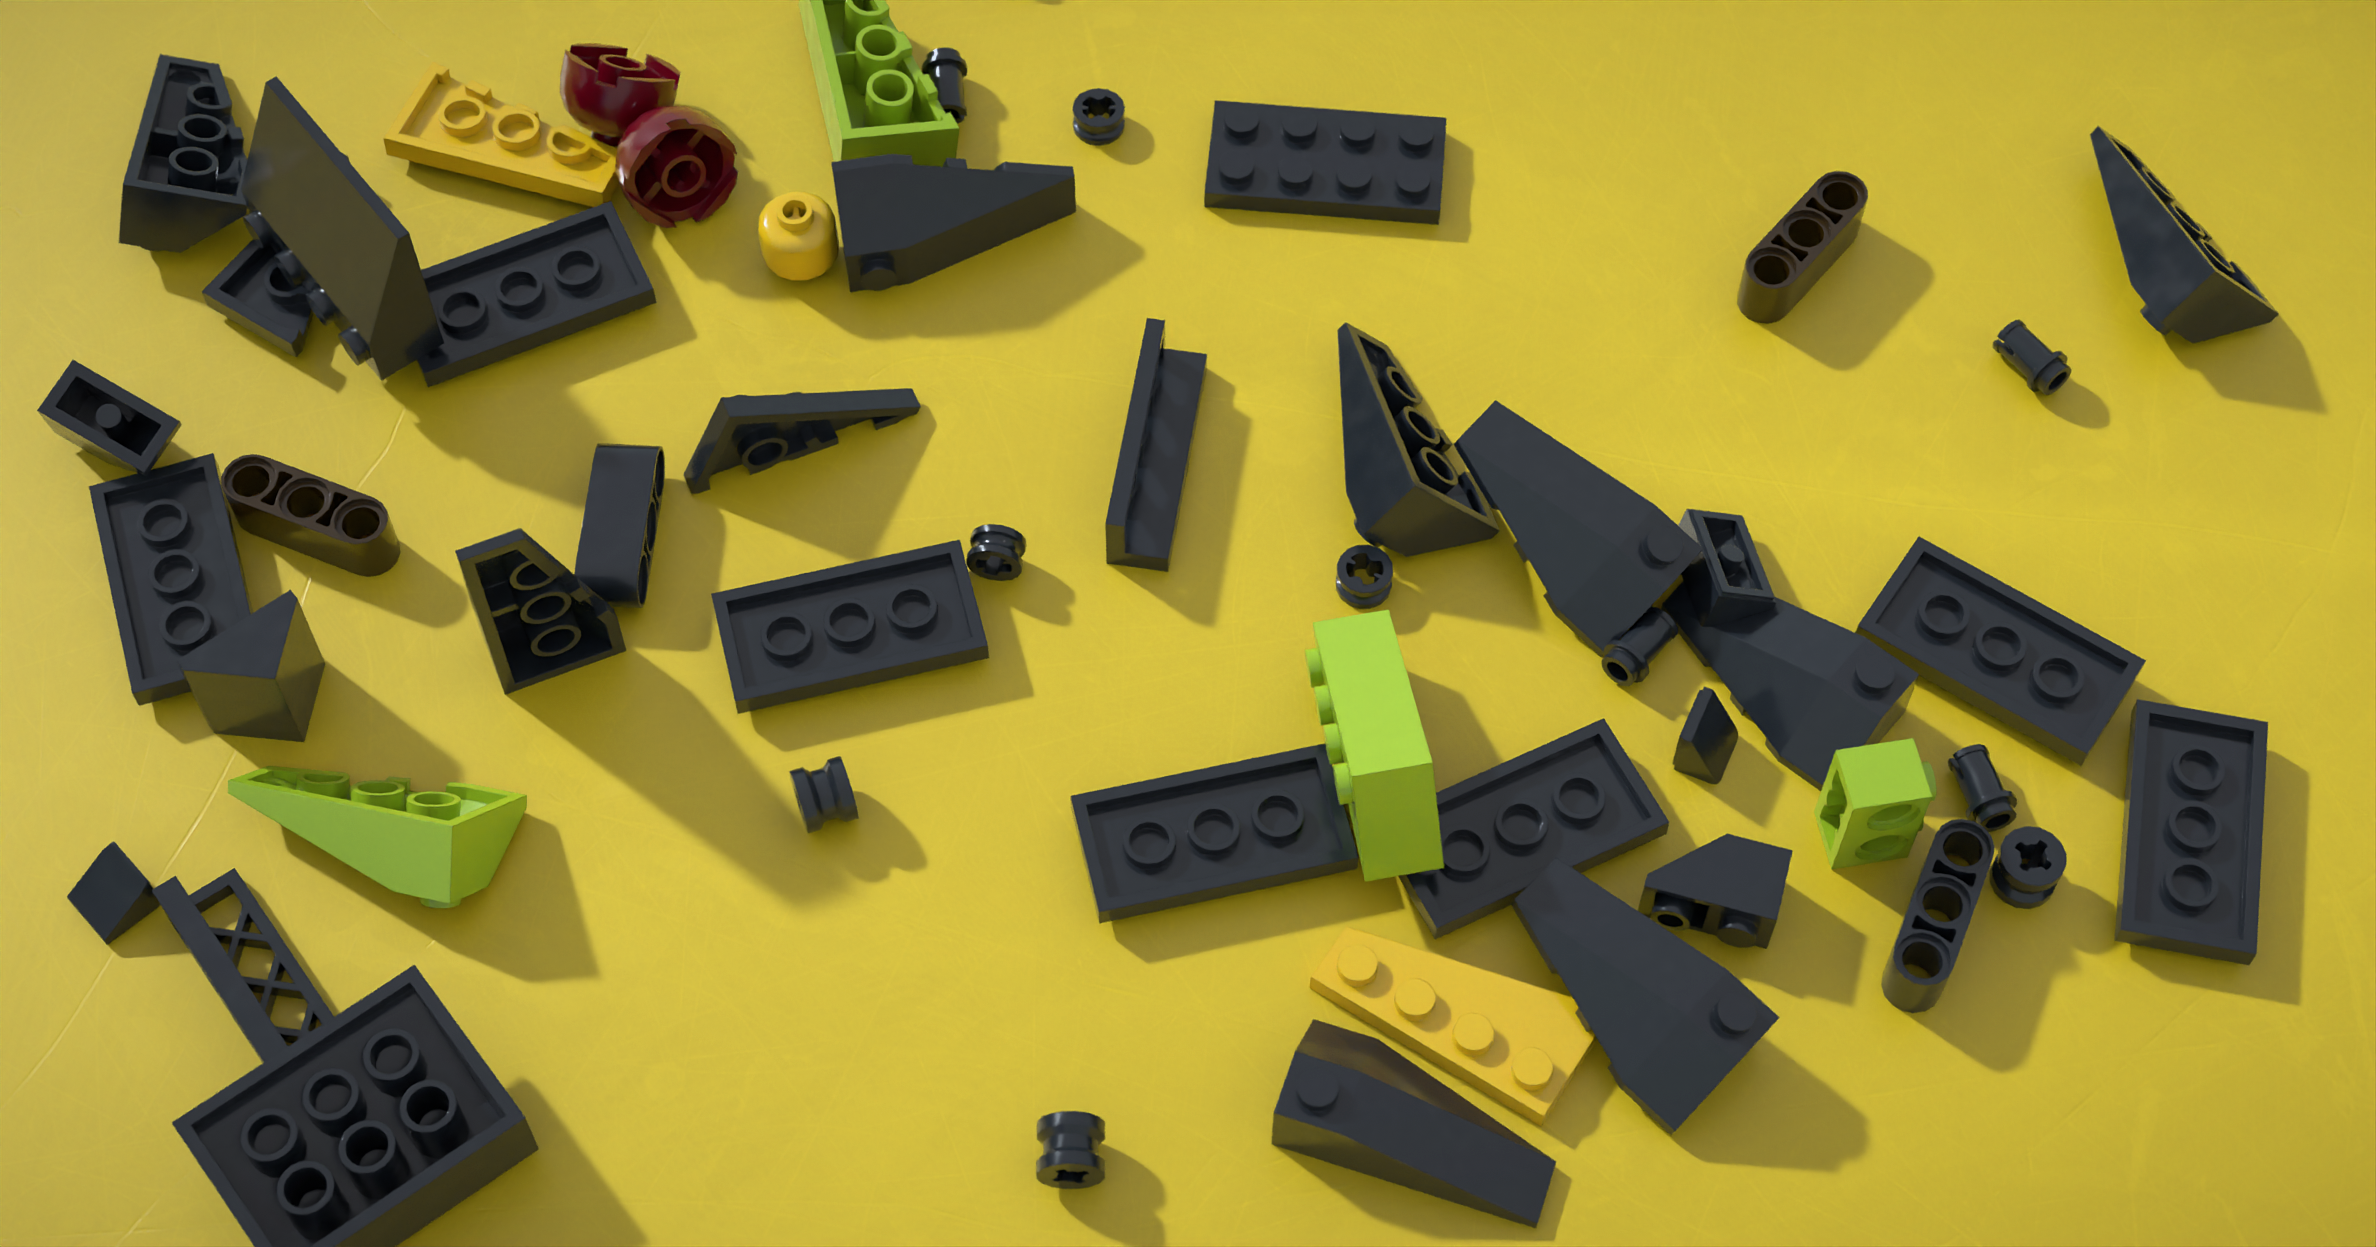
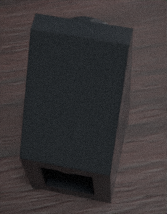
(1721, 890)

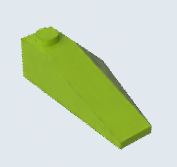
(401, 838)

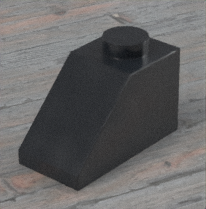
(107, 420)

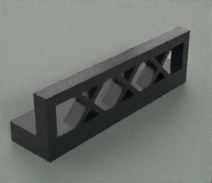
(1154, 453)
(221, 967)

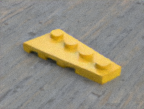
(484, 138)
(1475, 1023)

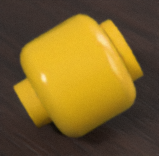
(798, 236)

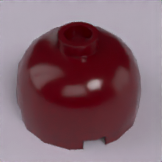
(610, 91)
(675, 165)

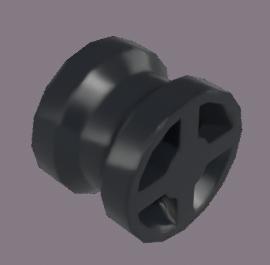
(824, 794)
(2029, 883)
(1070, 1150)

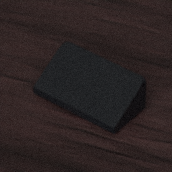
(1727, 575)

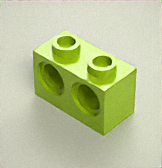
(1874, 802)

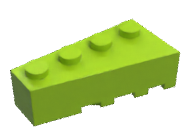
(872, 86)
(1378, 742)

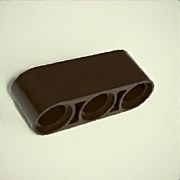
(1802, 247)
(293, 494)

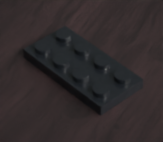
(1325, 162)
(532, 291)
(169, 568)
(849, 626)
(2001, 650)
(1510, 822)
(2192, 832)
(1213, 833)

